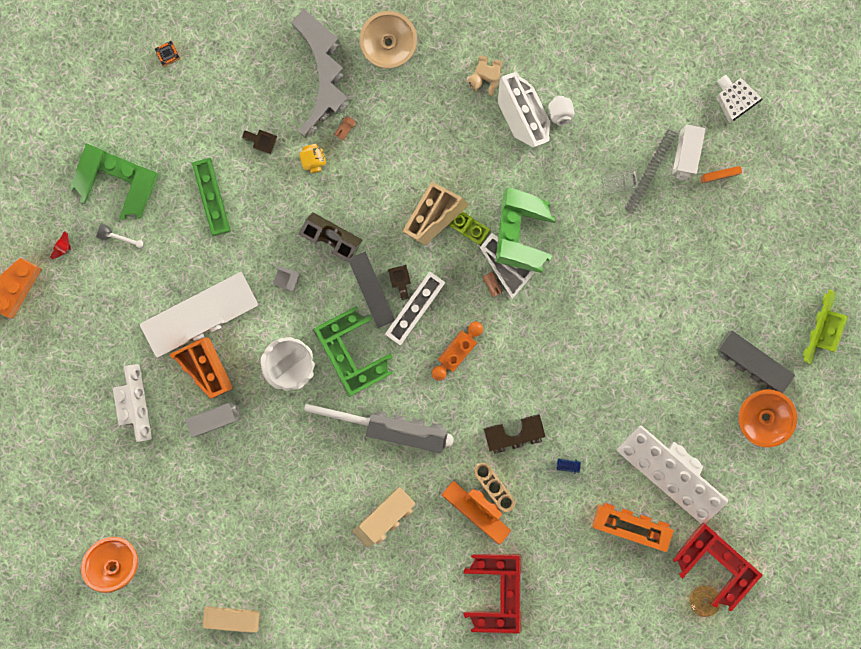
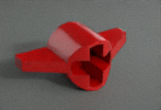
(61, 246)

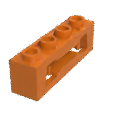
(663, 536)

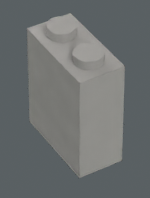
(213, 419)

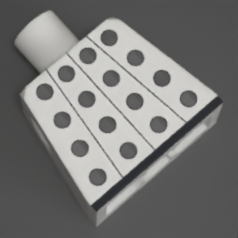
(736, 98)

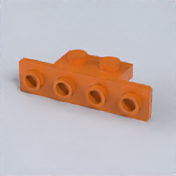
(477, 510)

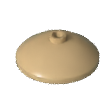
(383, 27)

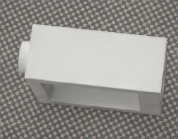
(688, 152)

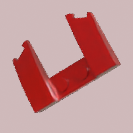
(744, 574)
(509, 617)

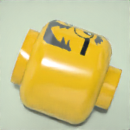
(312, 158)

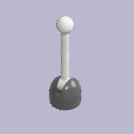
(105, 232)

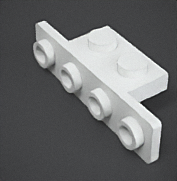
(131, 403)

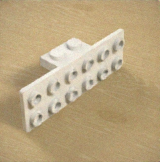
(199, 315)
(673, 473)

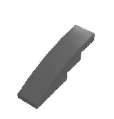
(371, 289)

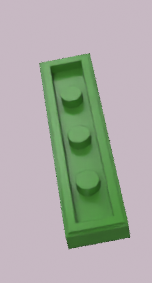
(211, 197)

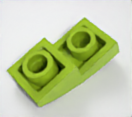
(470, 228)

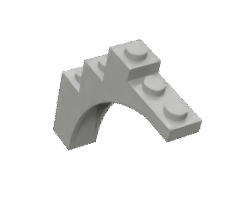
(322, 43)

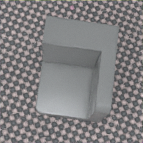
(286, 278)

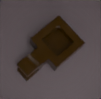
(262, 141)
(400, 278)

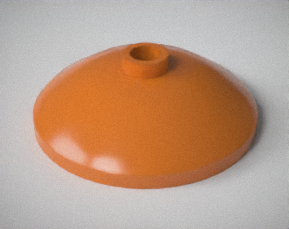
(781, 419)
(105, 556)

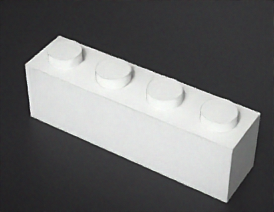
(415, 308)

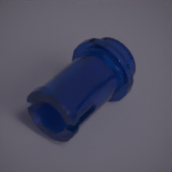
(568, 465)

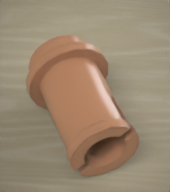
(345, 127)
(492, 284)

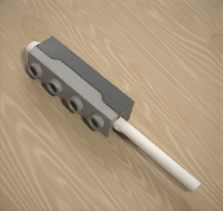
(394, 429)

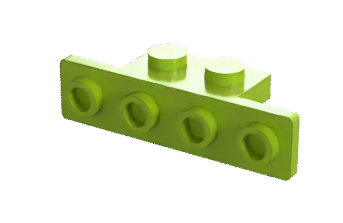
(827, 330)

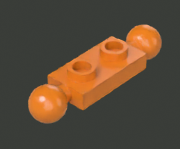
(457, 351)

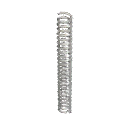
(652, 163)

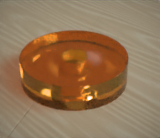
(696, 597)

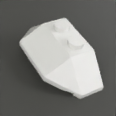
(523, 110)

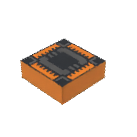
(167, 53)

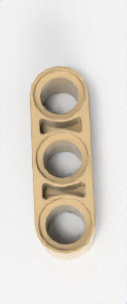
(501, 493)
(230, 620)

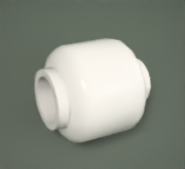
(561, 110)

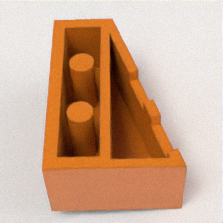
(15, 285)
(204, 366)

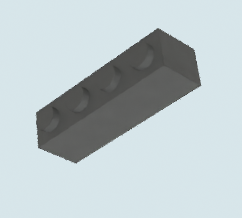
(755, 362)

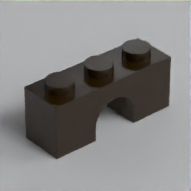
(319, 229)
(531, 431)

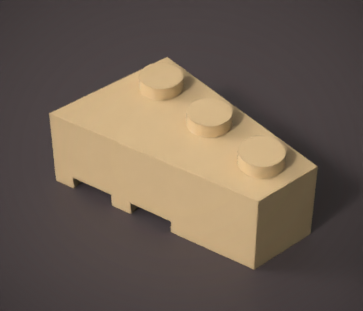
(434, 213)
(384, 517)

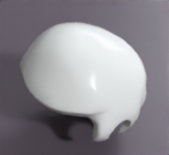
(287, 364)

